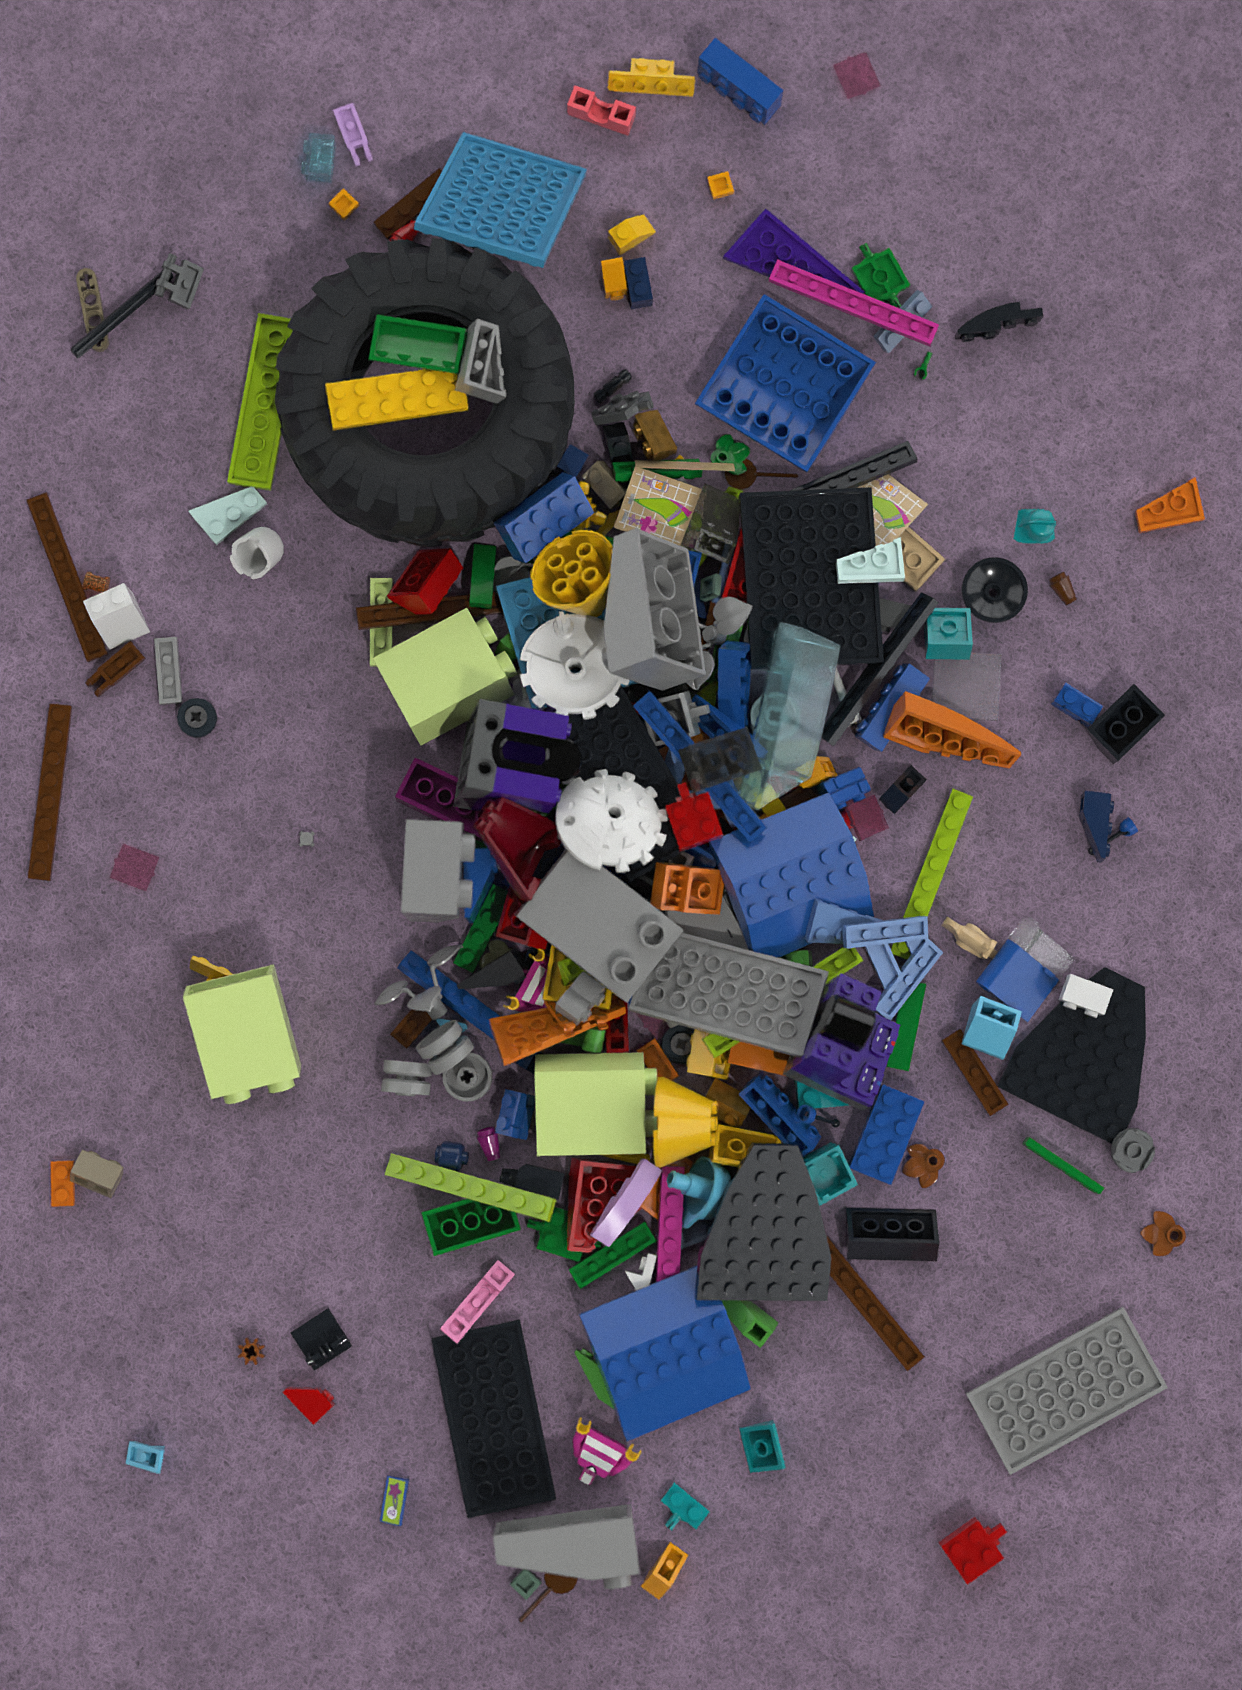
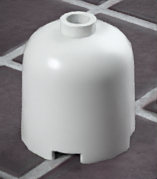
(257, 552)

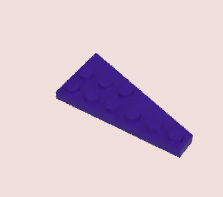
(771, 241)

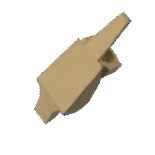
(971, 939)

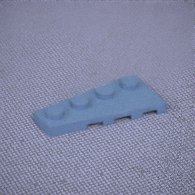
(827, 922)

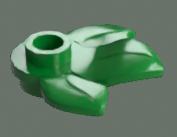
(732, 453)

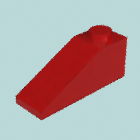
(617, 1034)

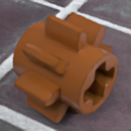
(245, 1353)

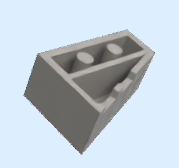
(481, 364)

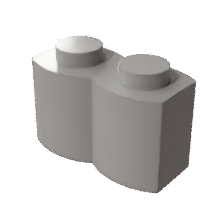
(580, 998)

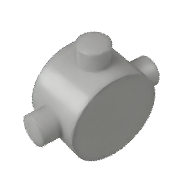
(306, 839)

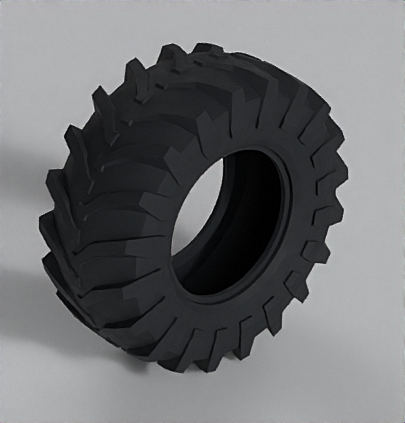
(443, 493)

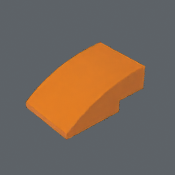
(687, 888)
(757, 1058)

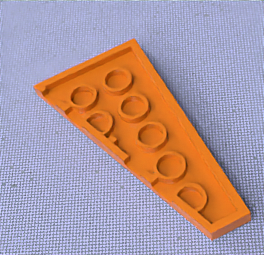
(537, 1029)

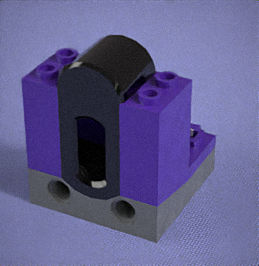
(516, 757)
(846, 1044)

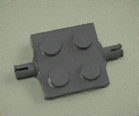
(622, 407)

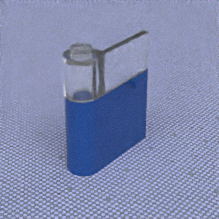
(1025, 968)

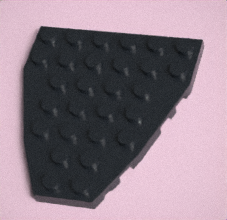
(1084, 1064)
(766, 1233)

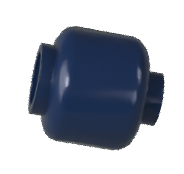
(451, 1155)

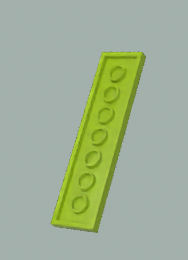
(258, 423)

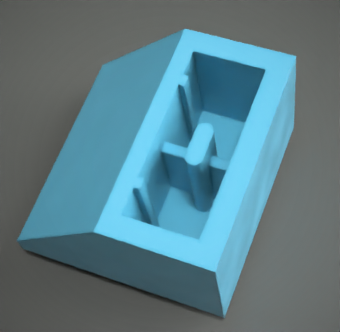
(991, 1027)

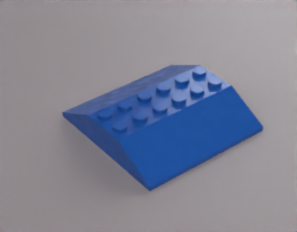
(785, 383)
(782, 871)
(664, 1353)

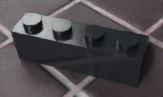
(891, 1234)

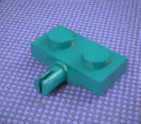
(683, 1508)

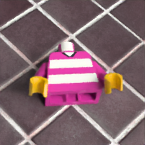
(531, 991)
(600, 1453)

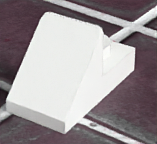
(647, 1265)

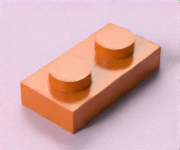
(61, 1187)

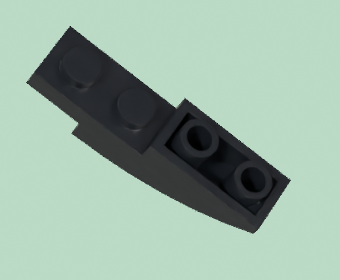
(989, 322)

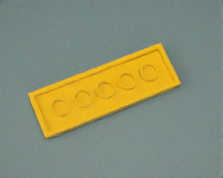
(393, 398)

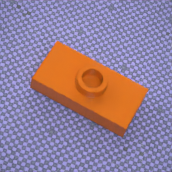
(655, 1058)

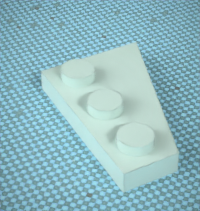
(228, 513)
(878, 564)

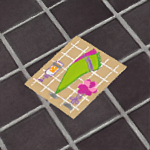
(657, 505)
(893, 508)

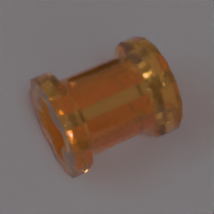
(95, 582)

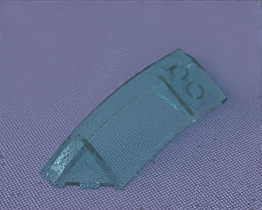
(790, 713)

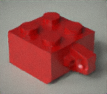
(693, 819)
(973, 1548)

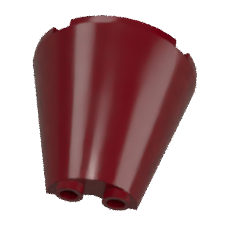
(516, 842)

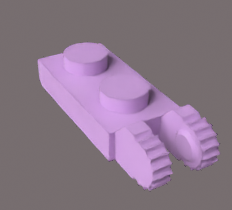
(352, 131)

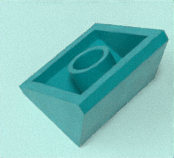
(762, 1447)

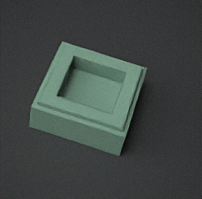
(710, 587)
(525, 1583)

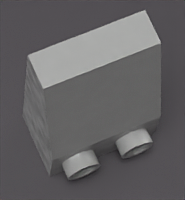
(651, 613)
(433, 870)
(599, 924)
(573, 1544)

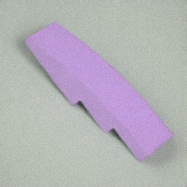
(626, 1203)

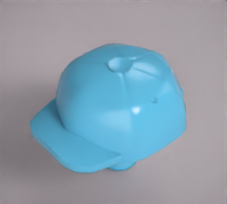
(701, 1189)

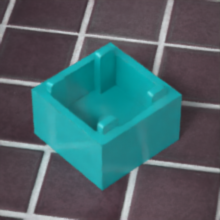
(948, 634)
(829, 1172)

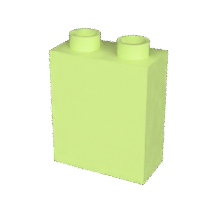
(445, 674)
(243, 1034)
(593, 1103)

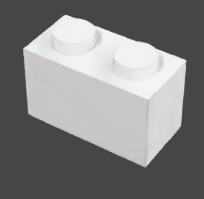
(1085, 995)

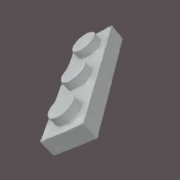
(168, 670)

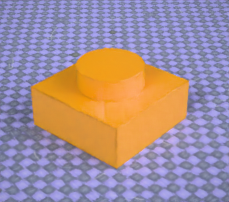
(720, 185)
(343, 204)

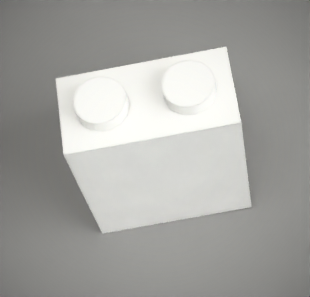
(116, 616)

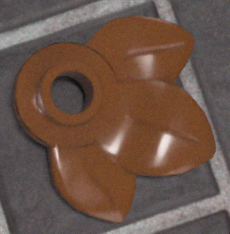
(921, 1166)
(1160, 1233)

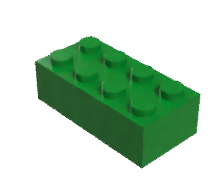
(466, 1224)

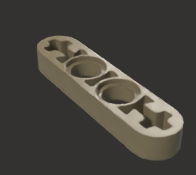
(91, 310)

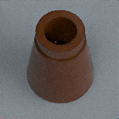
(1063, 587)

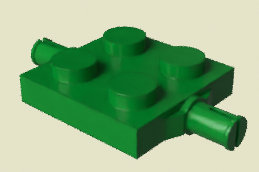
(880, 276)
(554, 1235)

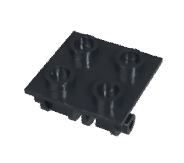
(321, 1339)

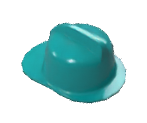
(1034, 526)

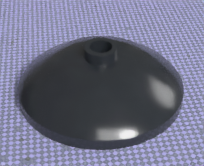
(1002, 577)

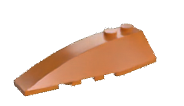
(936, 728)

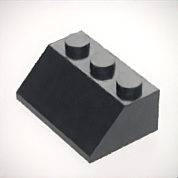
(1124, 724)

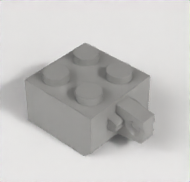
(684, 712)

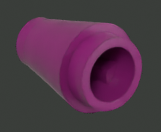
(489, 1142)

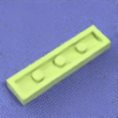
(380, 638)

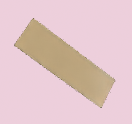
(684, 465)

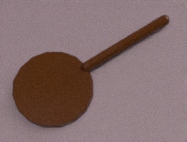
(747, 479)
(556, 1583)

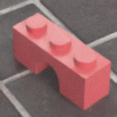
(586, 106)

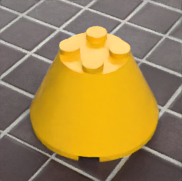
(574, 573)
(683, 1122)

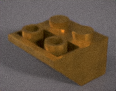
(654, 435)
(730, 1105)

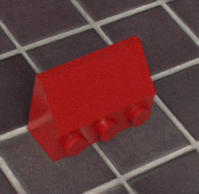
(426, 580)
(513, 928)

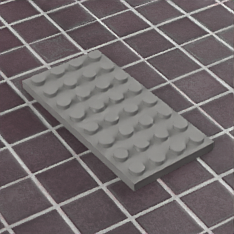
(733, 994)
(1066, 1390)

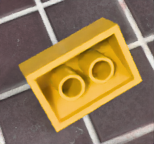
(701, 1060)
(734, 1142)

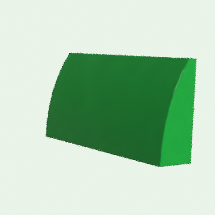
(417, 344)

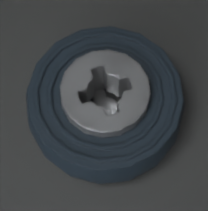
(203, 723)
(674, 1043)

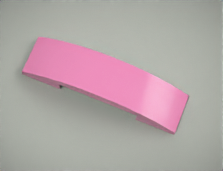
(477, 1301)

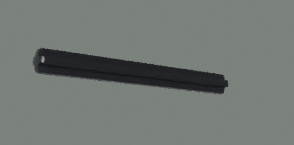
(116, 317)

